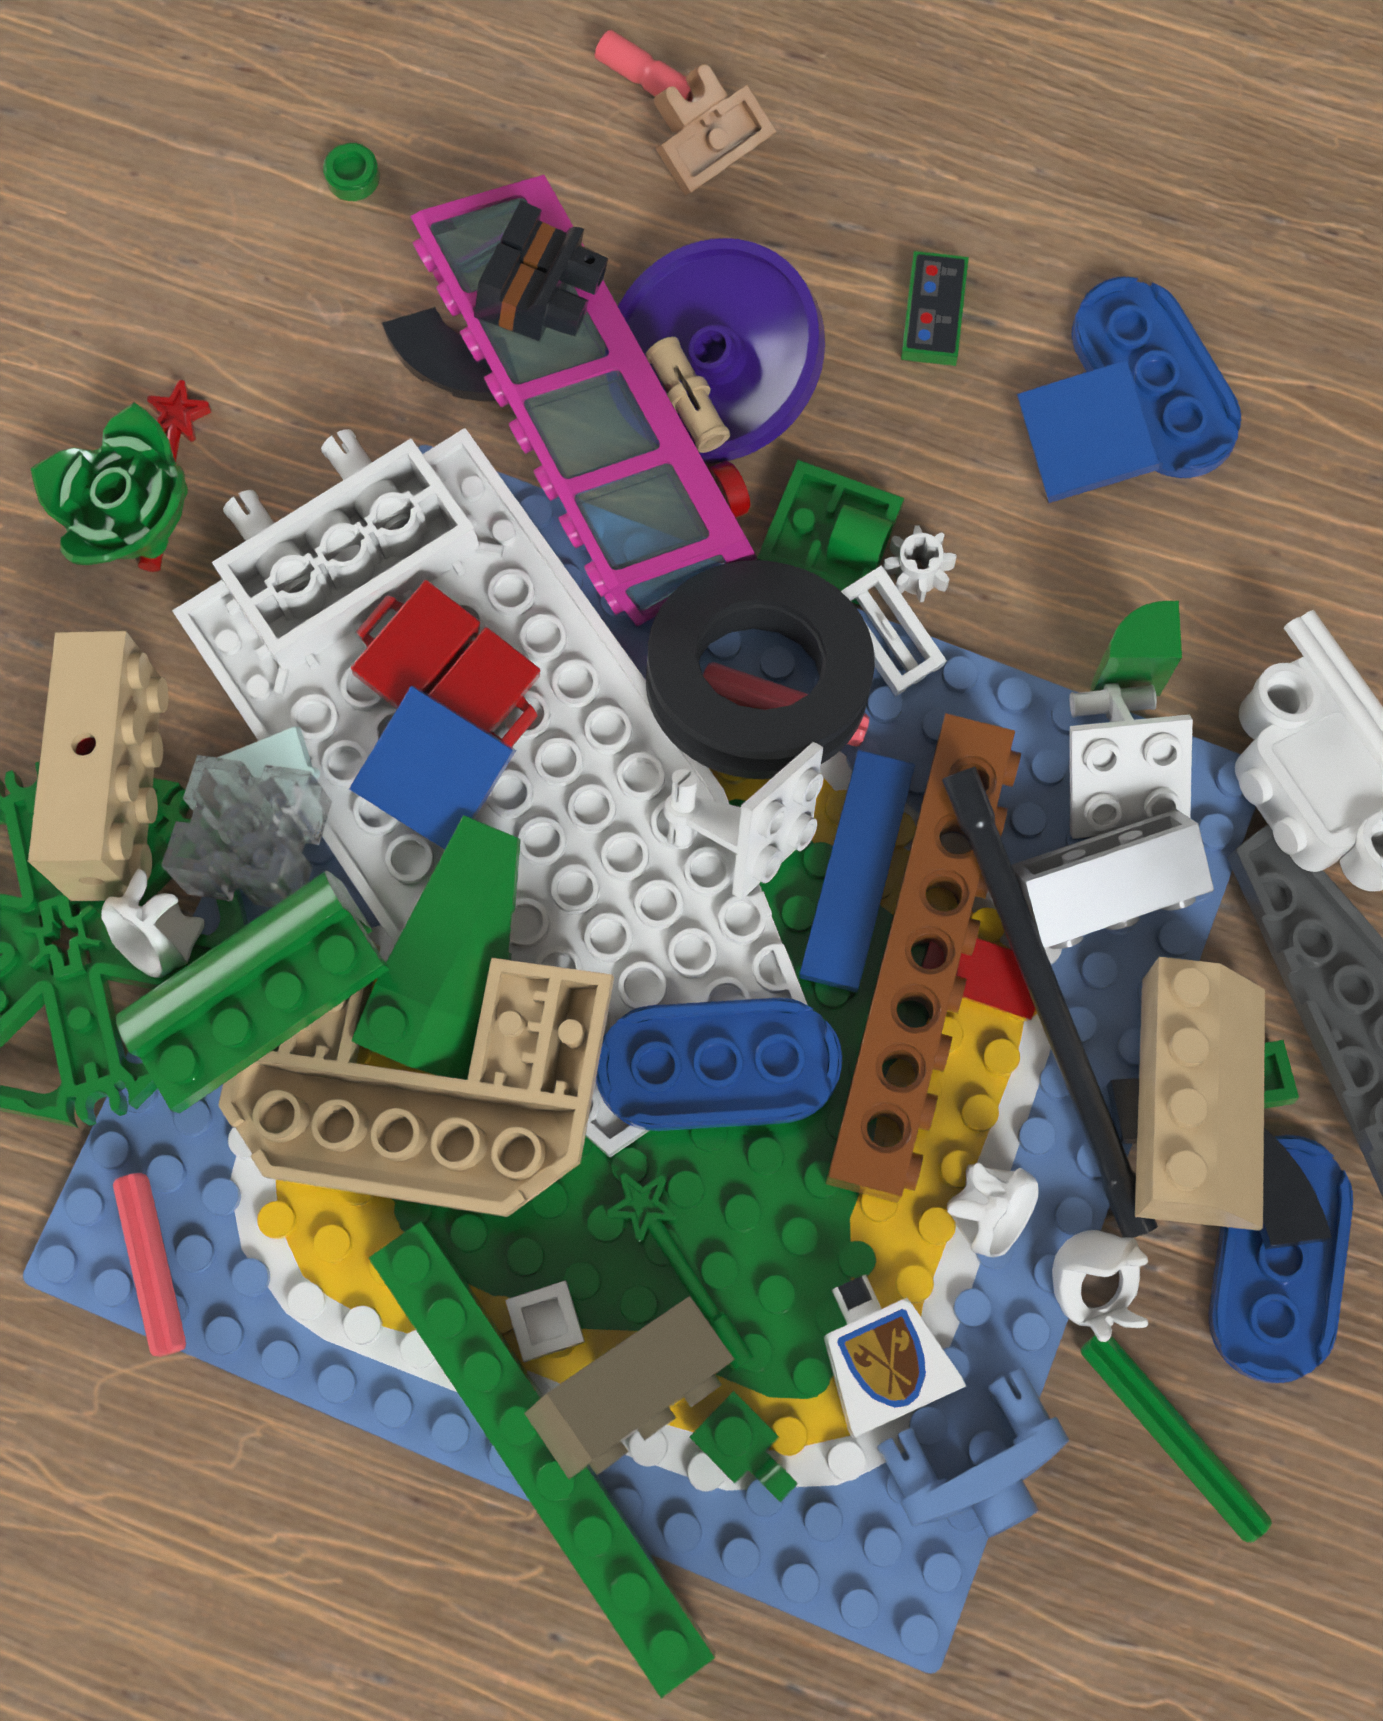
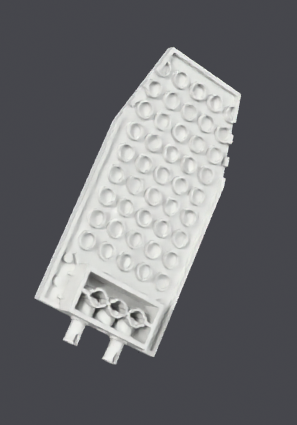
(586, 775)

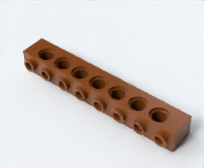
(857, 1160)

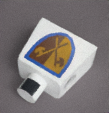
(884, 1359)

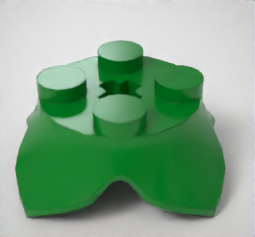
(114, 497)

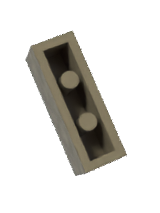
(630, 1390)

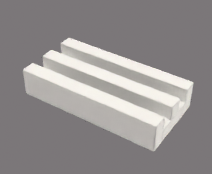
(909, 621)

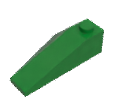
(434, 993)

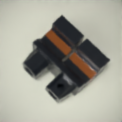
(529, 277)

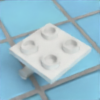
(1127, 765)
(762, 829)

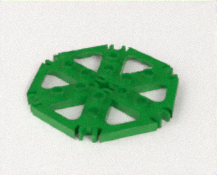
(72, 988)

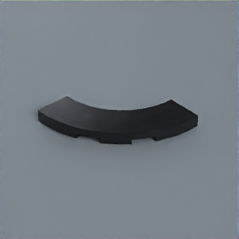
(1289, 1201)

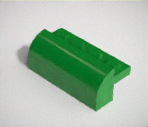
(252, 992)

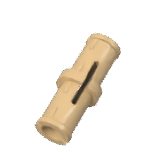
(702, 423)

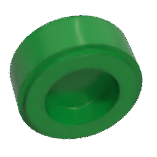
(351, 171)

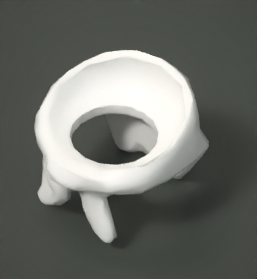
(153, 935)
(993, 1207)
(1099, 1255)

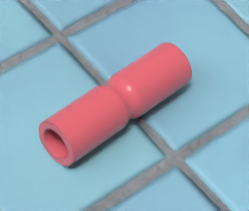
(639, 65)

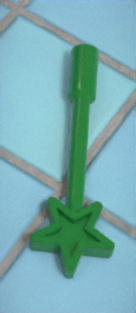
(647, 1214)

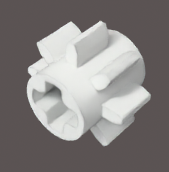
(930, 551)

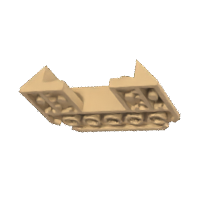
(428, 1136)

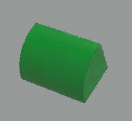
(1143, 649)

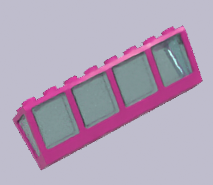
(591, 417)

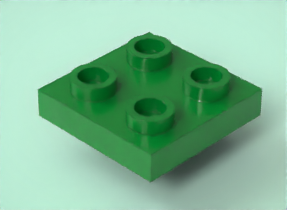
(831, 526)

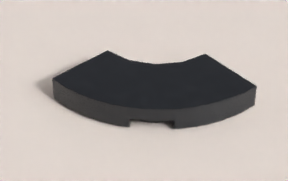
(438, 355)

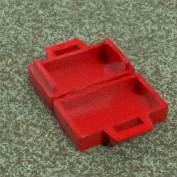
(426, 651)

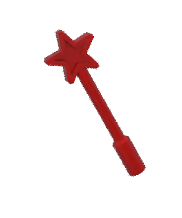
(176, 418)

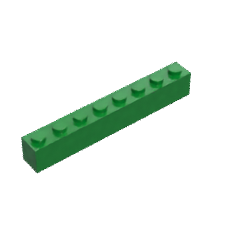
(575, 1509)

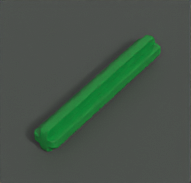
(1177, 1438)

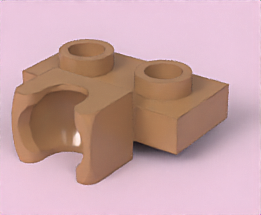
(709, 129)

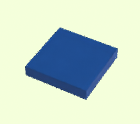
(1088, 431)
(431, 767)

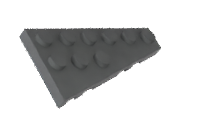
(1332, 974)

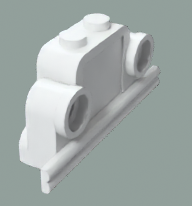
(1317, 757)

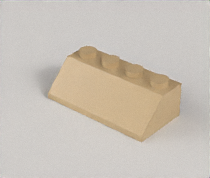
(1201, 1096)

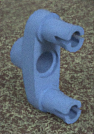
(996, 1485)

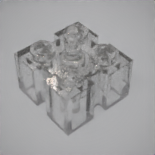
(246, 831)

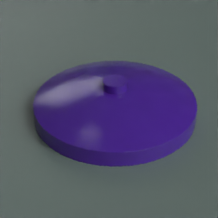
(743, 328)

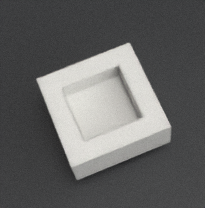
(545, 1321)

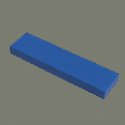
(857, 871)

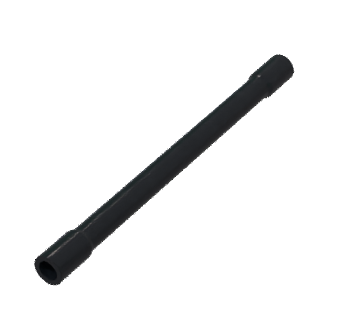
(978, 823)

